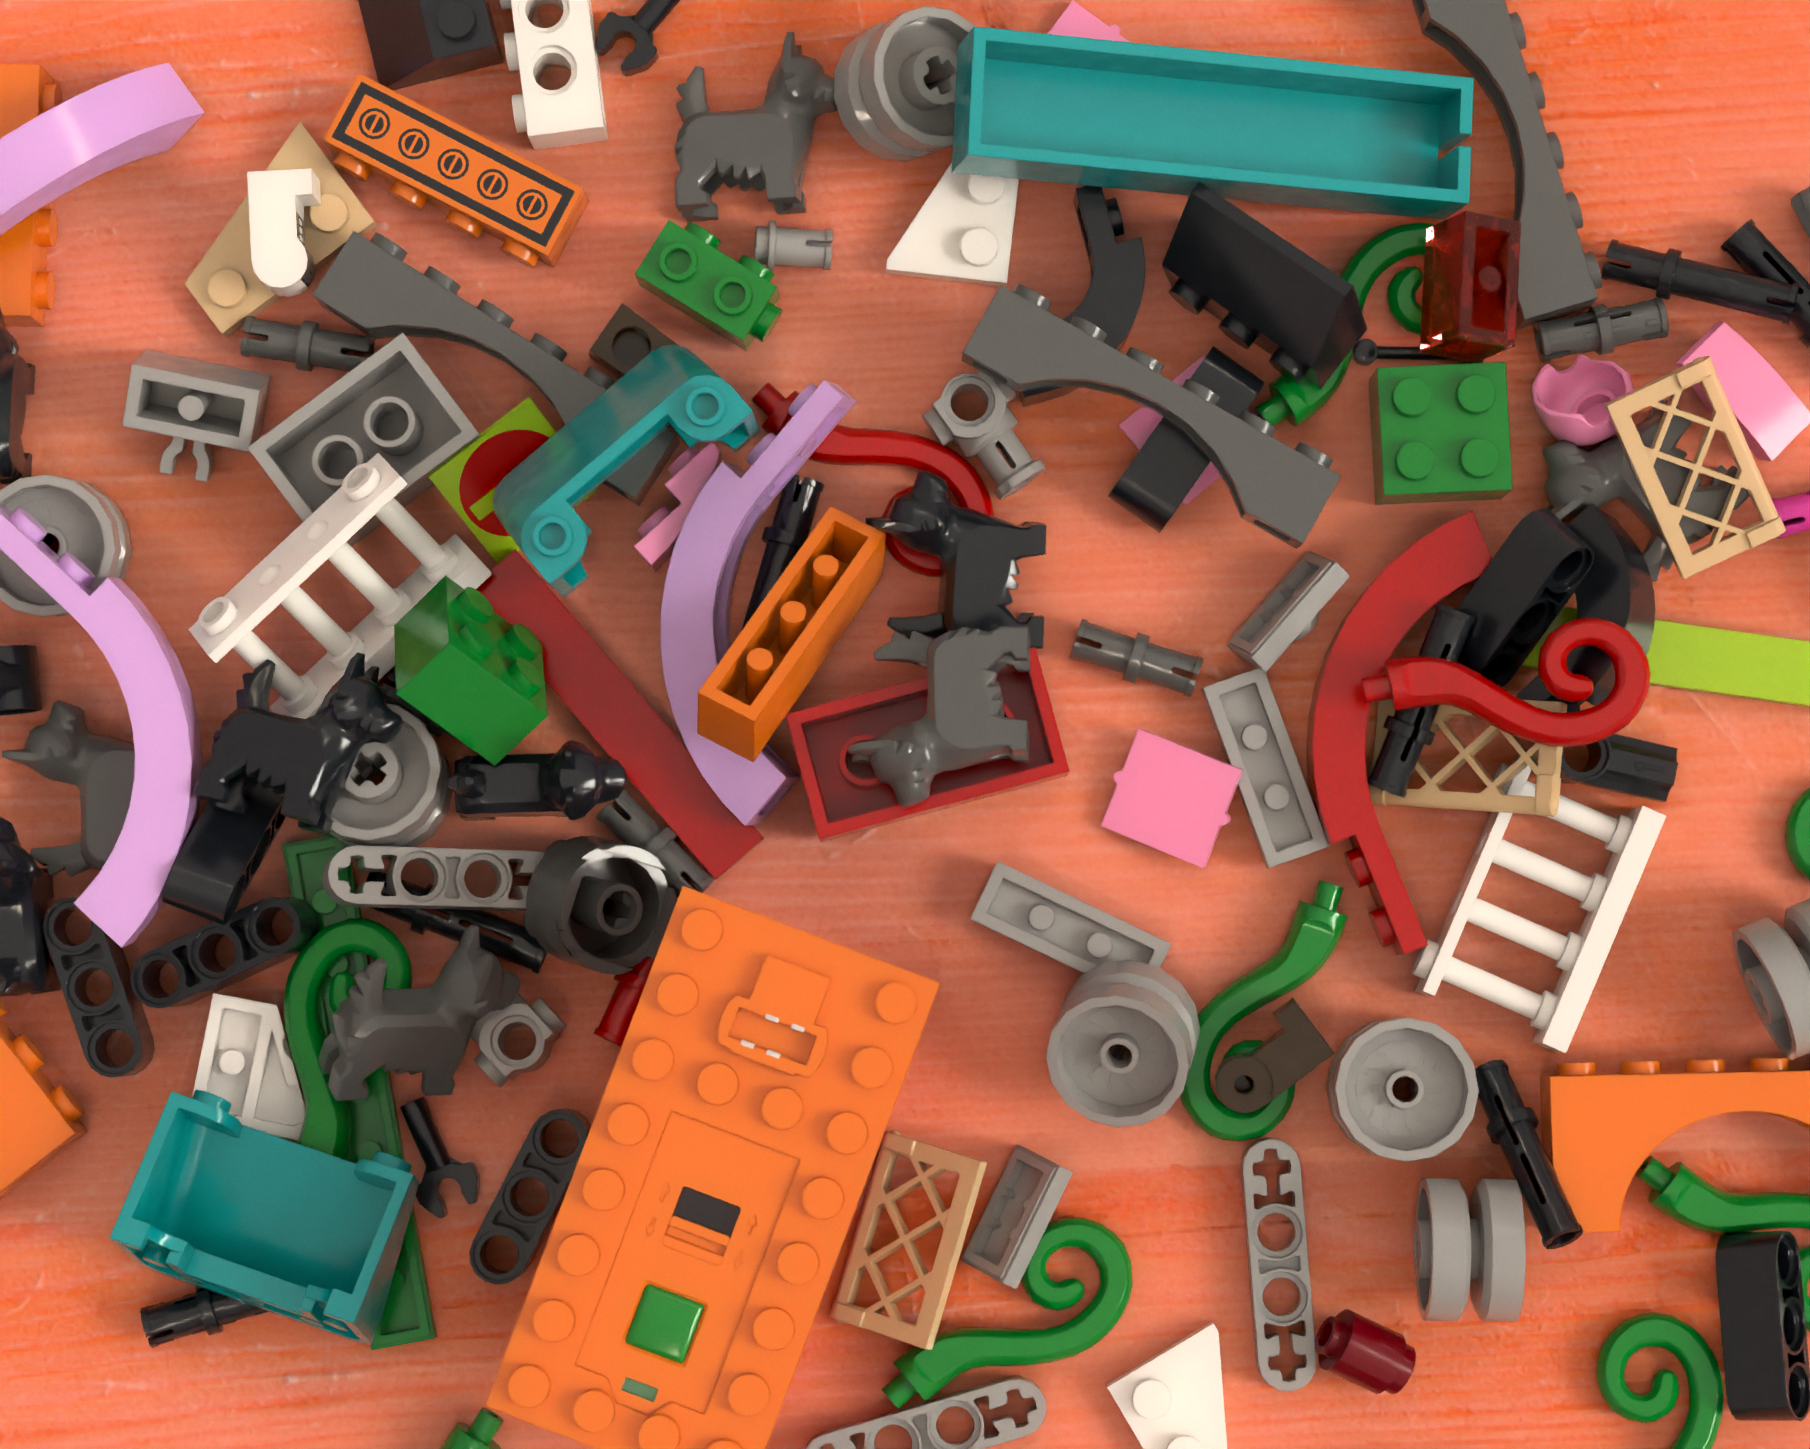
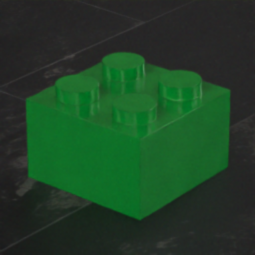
(1440, 433)
(470, 669)

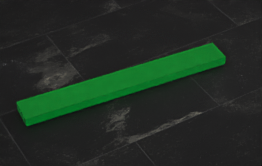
(374, 1119)

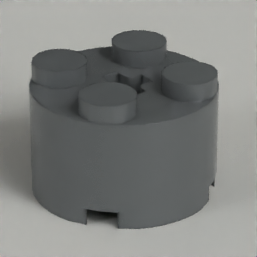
(599, 903)

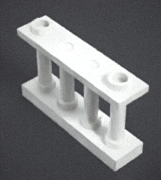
(323, 536)
(1578, 954)

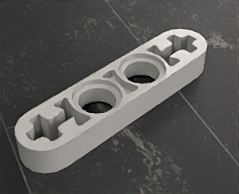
(448, 872)
(1271, 1264)
(922, 1418)

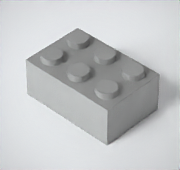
(381, 407)

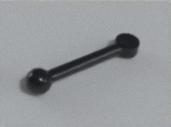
(1366, 352)

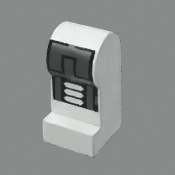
(279, 230)

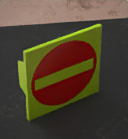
(477, 469)

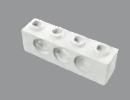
(577, 109)

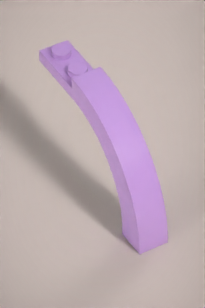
(90, 136)
(700, 591)
(162, 721)

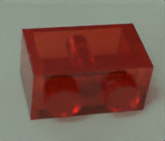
(1470, 287)

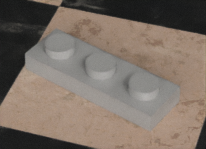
(1271, 776)
(1061, 924)

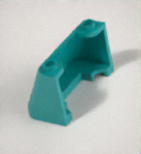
(659, 391)
(267, 1218)

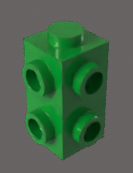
(710, 286)

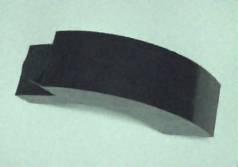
(1115, 277)
(1613, 590)

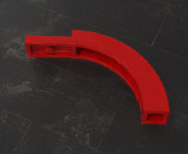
(1339, 713)

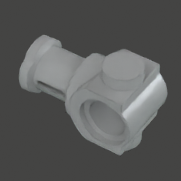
(987, 433)
(493, 1028)

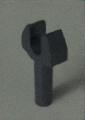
(640, 29)
(437, 1161)

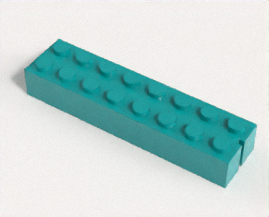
(1213, 118)

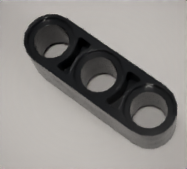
(1170, 458)
(1522, 594)
(223, 856)
(196, 957)
(95, 1022)
(505, 1214)
(1763, 1326)

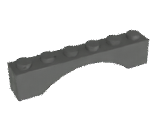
(1553, 268)
(387, 297)
(1035, 349)

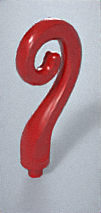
(888, 448)
(1439, 681)

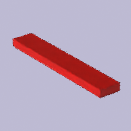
(620, 718)

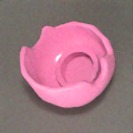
(1574, 399)

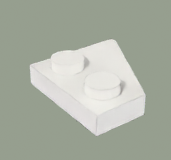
(960, 232)
(251, 1066)
(1176, 1395)

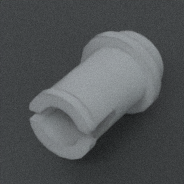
(792, 247)

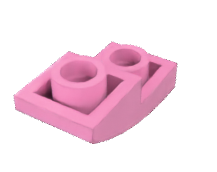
(1759, 397)
(662, 529)

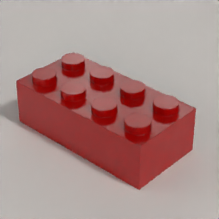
(851, 799)

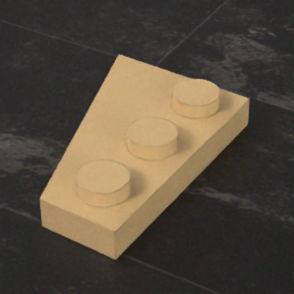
(225, 275)

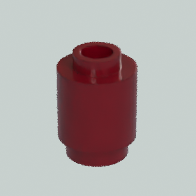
(1364, 1352)

